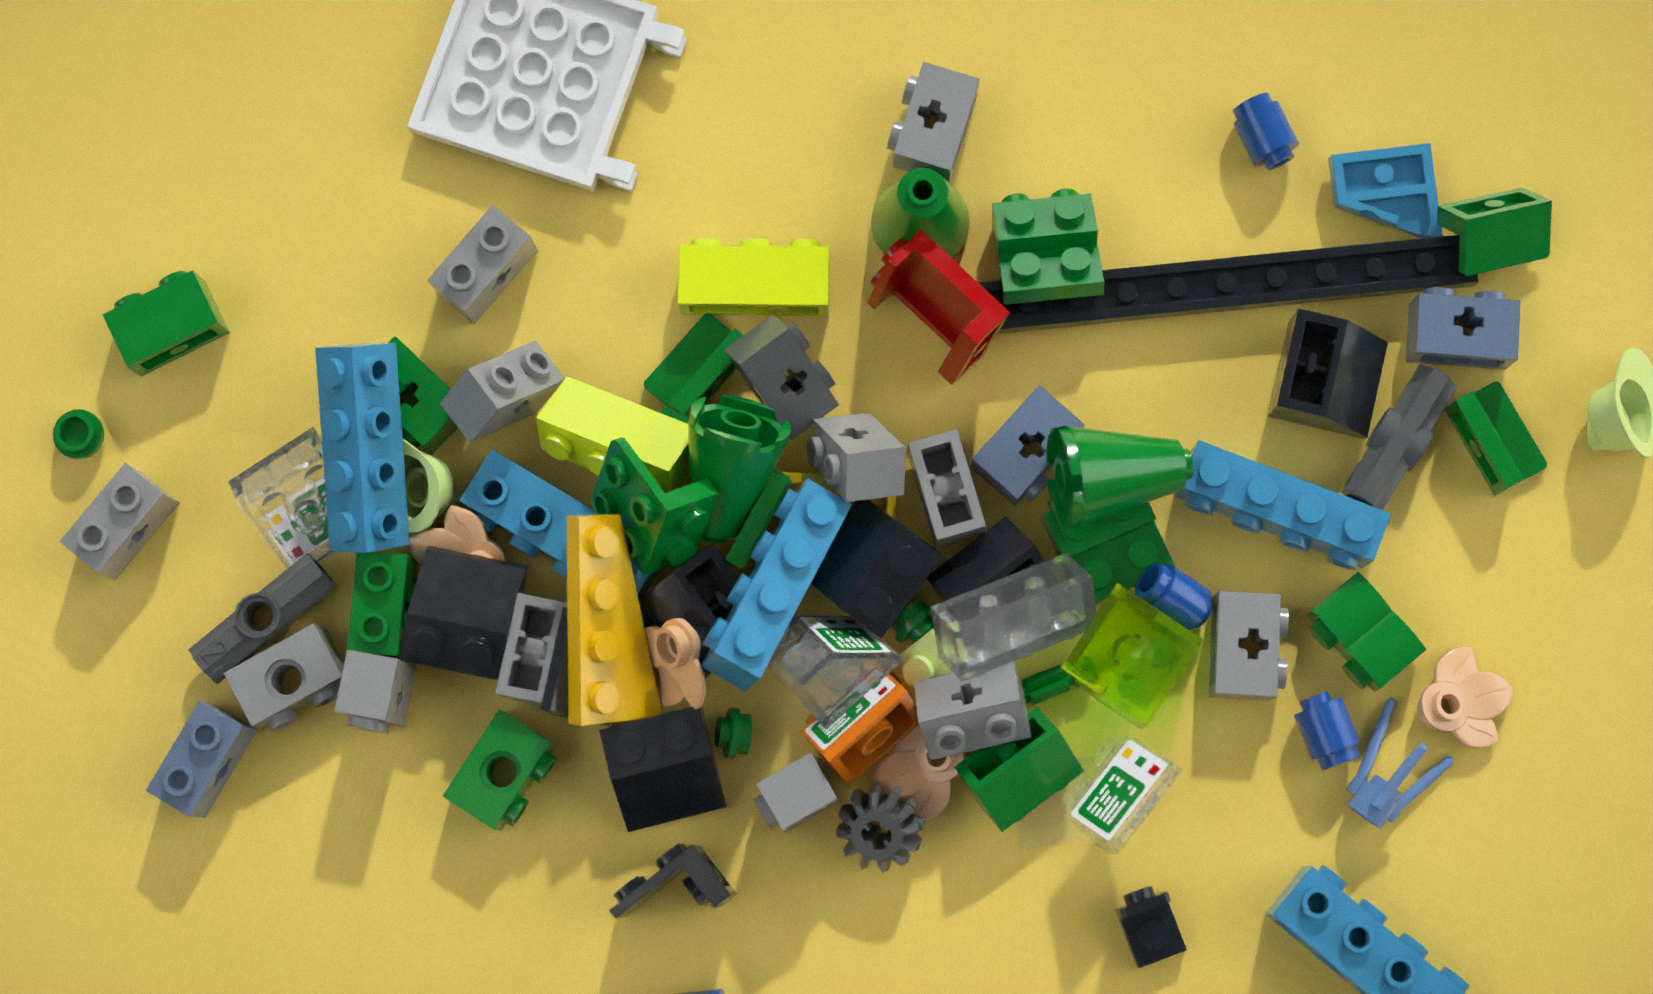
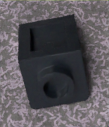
(1149, 926)

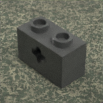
(768, 353)

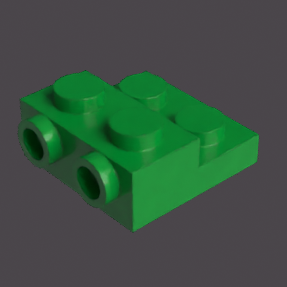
(1047, 247)
(1111, 547)

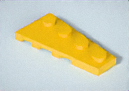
(607, 639)

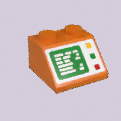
(864, 730)

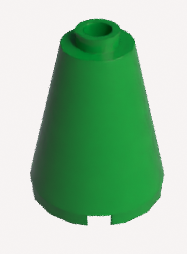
(919, 203)
(737, 451)
(1111, 472)

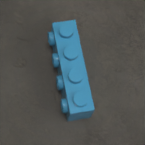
(362, 447)
(1283, 506)
(530, 511)
(776, 585)
(1354, 940)

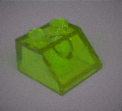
(1131, 656)

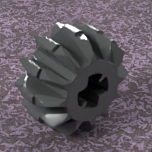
(868, 839)

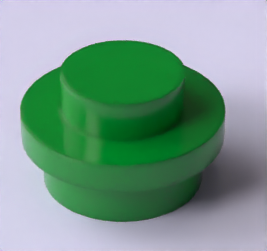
(78, 434)
(913, 622)
(734, 733)

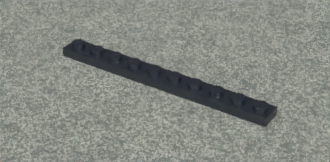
(1250, 283)

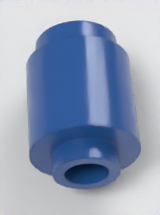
(1265, 131)
(1175, 594)
(1327, 730)

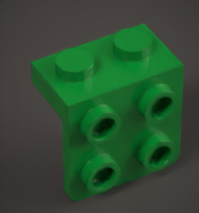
(657, 525)

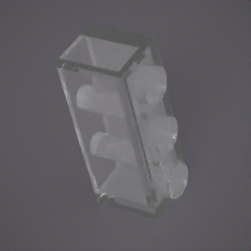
(1014, 617)

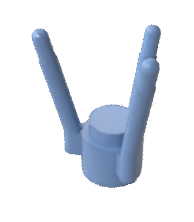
(1379, 799)

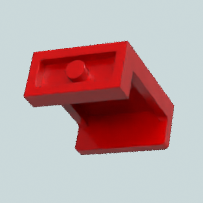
(941, 298)

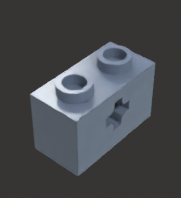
(1437, 341)
(1000, 457)
(201, 760)

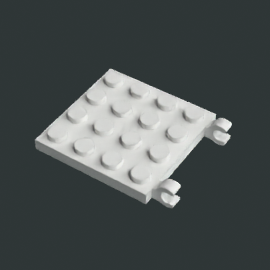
(540, 83)

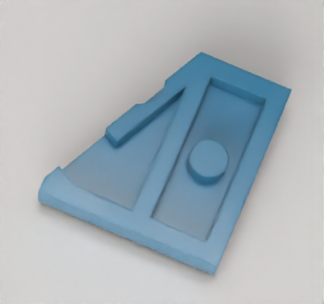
(1389, 187)

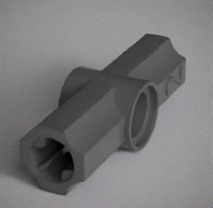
(1400, 437)
(236, 637)

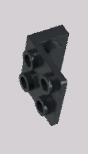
(703, 883)

